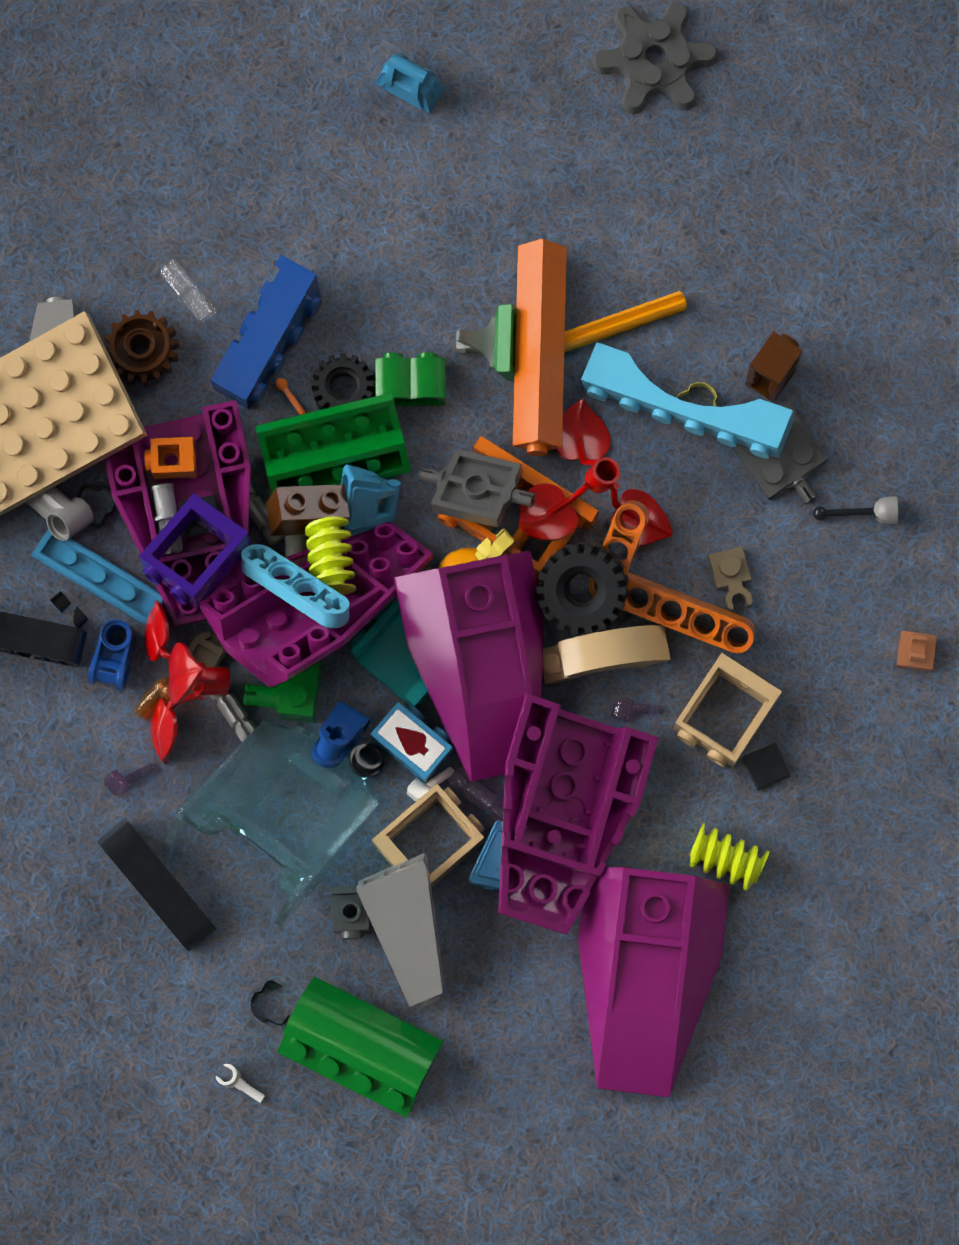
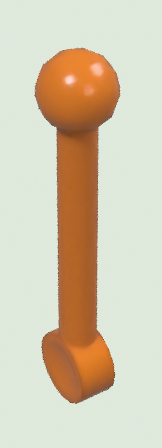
(282, 385)

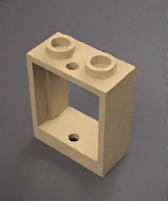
(744, 680)
(450, 804)

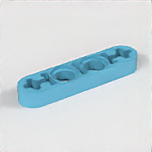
(325, 607)

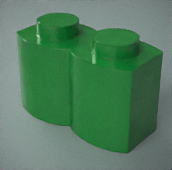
(412, 380)

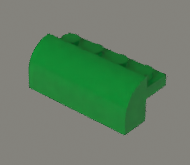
(320, 443)
(359, 1046)

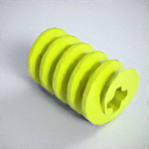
(327, 552)
(727, 858)

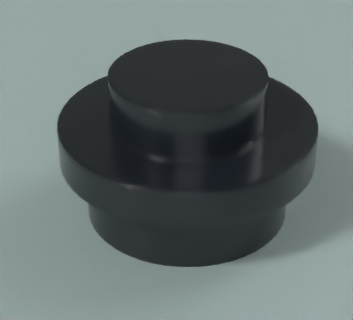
(366, 760)

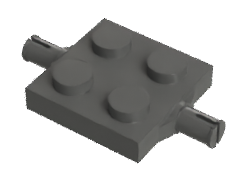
(793, 467)
(476, 487)

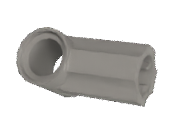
(63, 515)

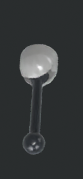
(884, 511)

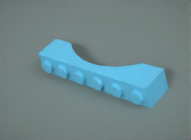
(754, 424)

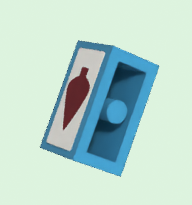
(412, 741)

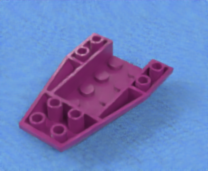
(221, 472)
(282, 641)
(477, 650)
(646, 972)

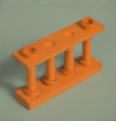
(586, 513)

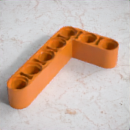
(659, 594)

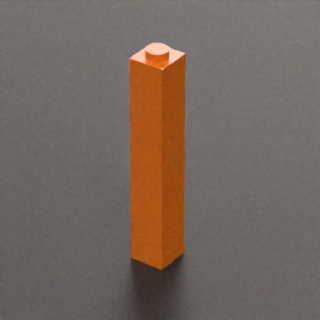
(539, 347)

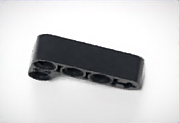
(41, 638)
(156, 884)

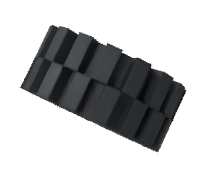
(338, 367)

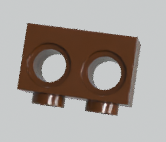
(774, 366)

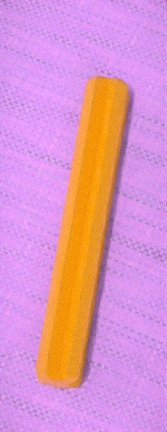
(624, 320)

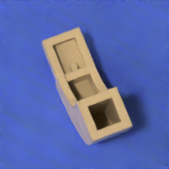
(605, 651)

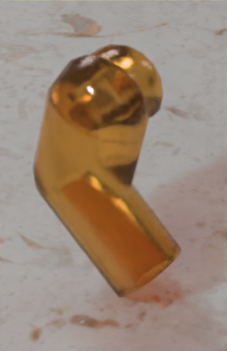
(147, 703)

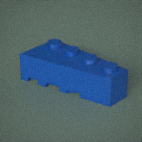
(268, 333)

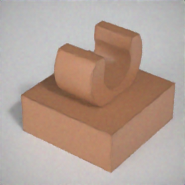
(916, 651)

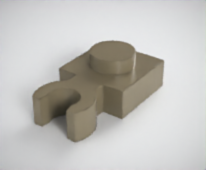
(730, 572)

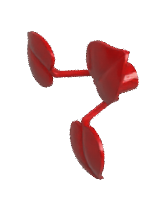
(588, 439)
(184, 676)

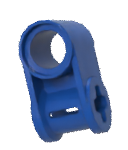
(112, 657)
(339, 735)

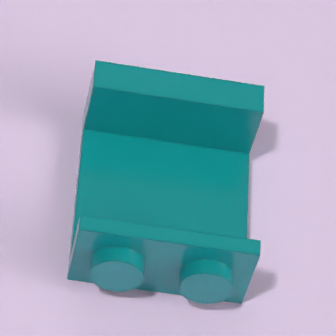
(387, 658)

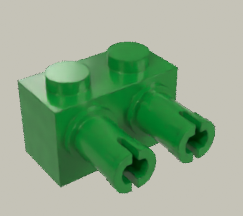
(293, 698)

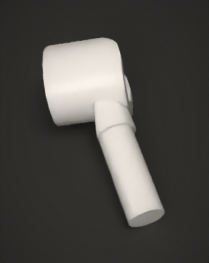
(419, 788)
(241, 1084)

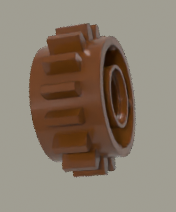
(137, 330)

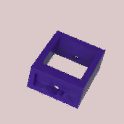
(216, 572)

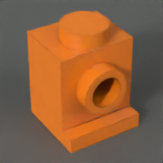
(180, 447)

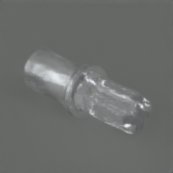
(188, 291)

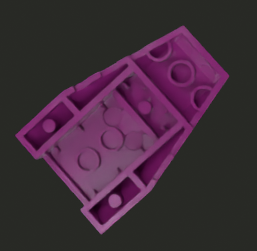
(565, 809)

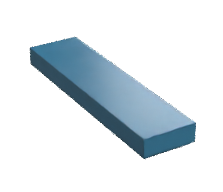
(97, 576)

